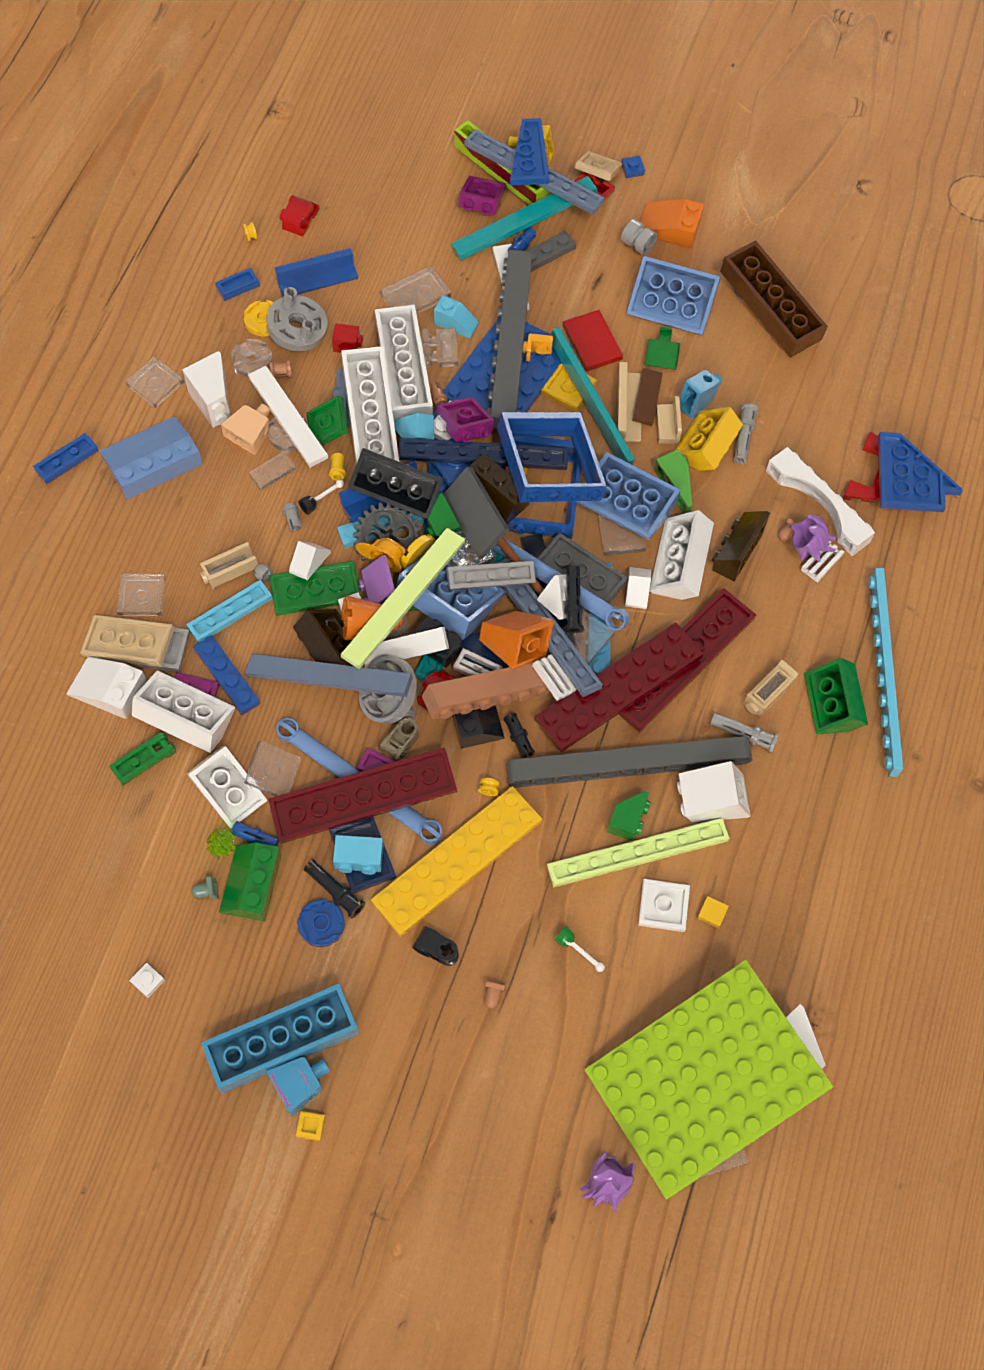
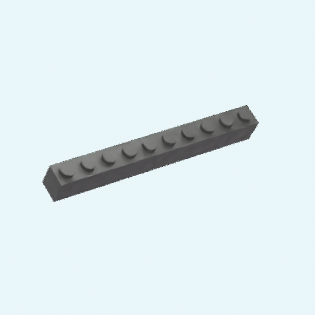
(511, 334)

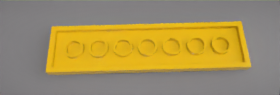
(456, 861)

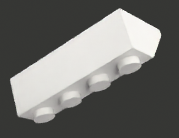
(682, 556)
(182, 711)

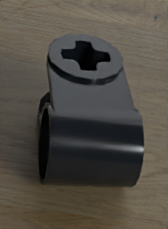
(432, 945)

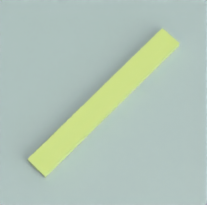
(402, 598)
(637, 852)

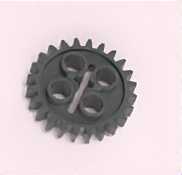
(398, 520)

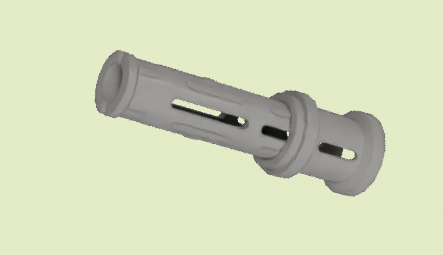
(748, 416)
(755, 735)

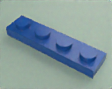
(227, 675)

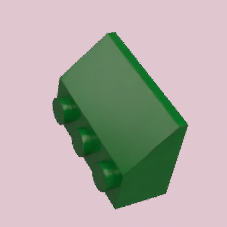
(836, 697)
(251, 881)

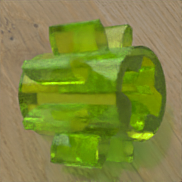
(221, 843)

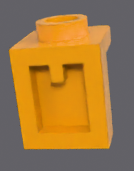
(537, 344)

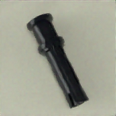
(573, 609)
(341, 895)

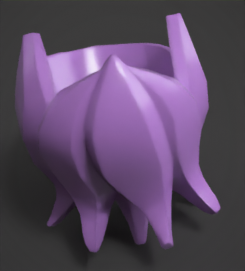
(811, 537)
(609, 1181)

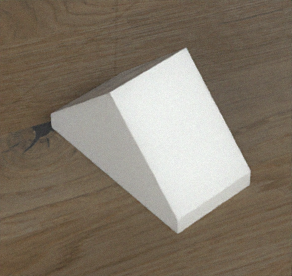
(307, 559)
(638, 587)
(555, 596)

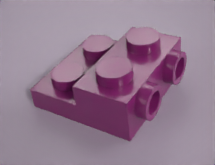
(481, 195)
(465, 419)

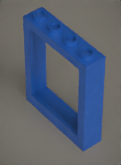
(551, 424)
(545, 528)

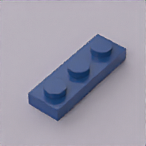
(65, 458)

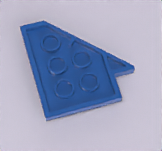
(910, 478)

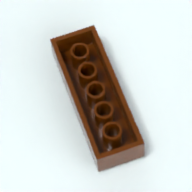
(773, 298)

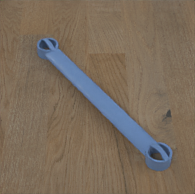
(588, 600)
(342, 768)

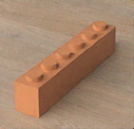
(483, 691)

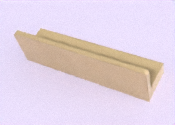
(626, 399)

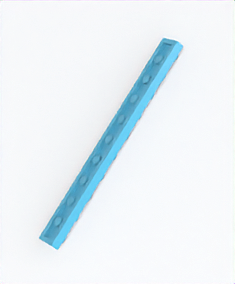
(885, 677)

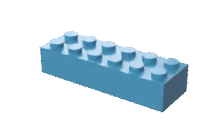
(279, 1038)

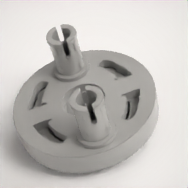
(300, 309)
(393, 707)

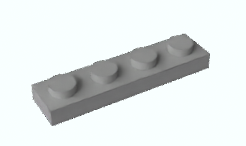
(491, 575)

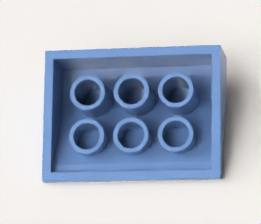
(673, 295)
(151, 457)
(633, 497)
(458, 608)

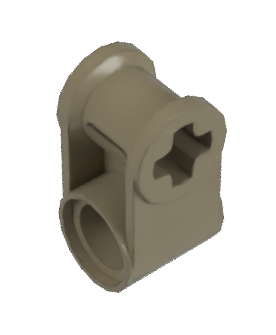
(399, 743)

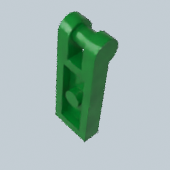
(142, 758)

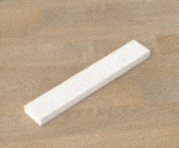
(288, 416)

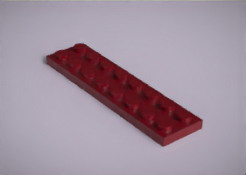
(712, 632)
(622, 686)
(362, 795)

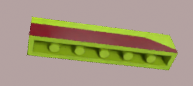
(528, 193)

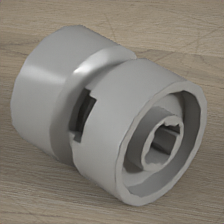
(637, 235)

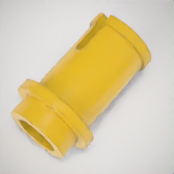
(337, 467)

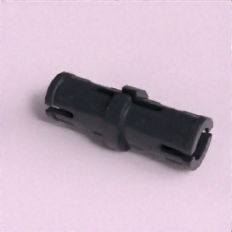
(519, 735)

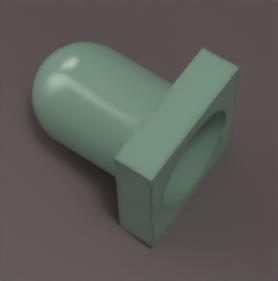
(206, 889)

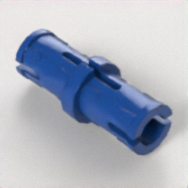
(523, 241)
(240, 831)

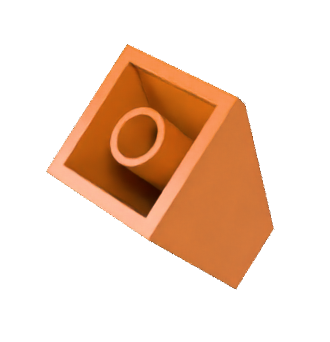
(517, 637)

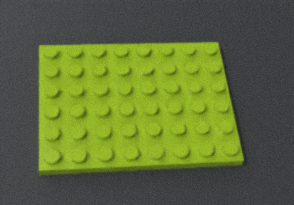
(708, 1079)

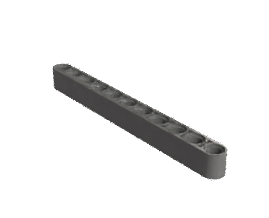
(627, 761)

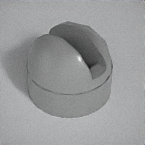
(262, 572)

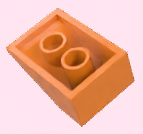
(674, 220)

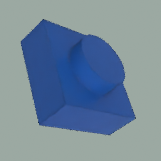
(633, 167)

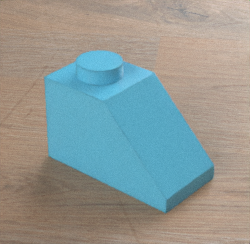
(453, 314)
(415, 426)

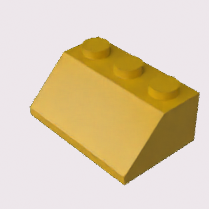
(709, 438)

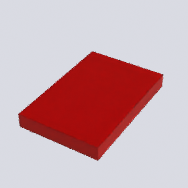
(592, 340)

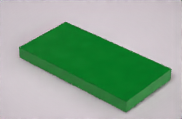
(321, 590)

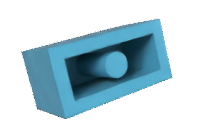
(358, 854)

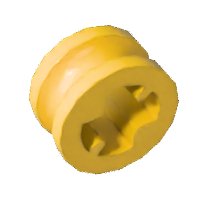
(249, 231)
(489, 786)

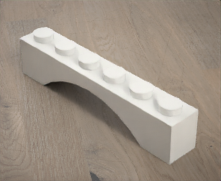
(792, 472)

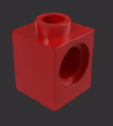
(346, 337)

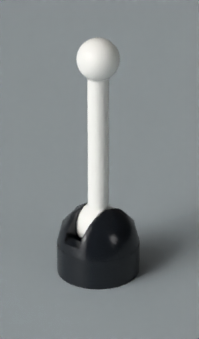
(309, 504)

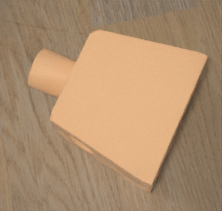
(247, 427)

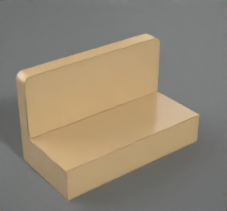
(669, 422)

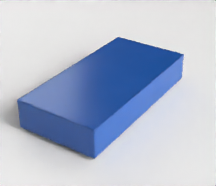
(237, 284)

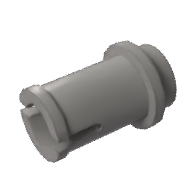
(292, 516)

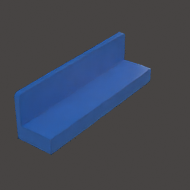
(317, 272)
(355, 503)

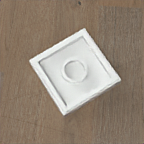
(664, 905)

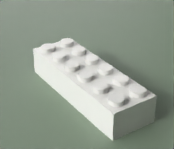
(404, 361)
(369, 402)

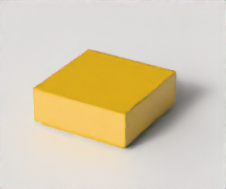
(713, 912)
(310, 1125)

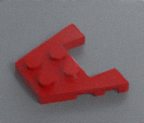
(860, 491)

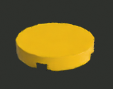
(256, 316)
(417, 550)

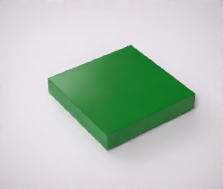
(328, 420)

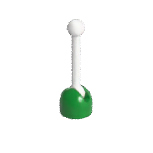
(566, 938)

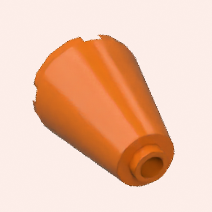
(356, 614)

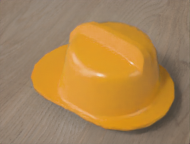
(383, 547)

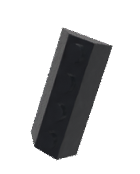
(395, 483)

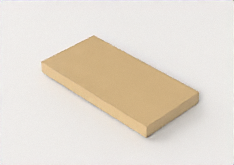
(127, 640)

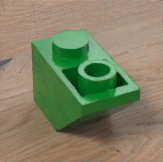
(627, 816)

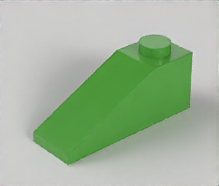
(675, 470)

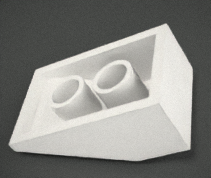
(107, 685)
(223, 786)

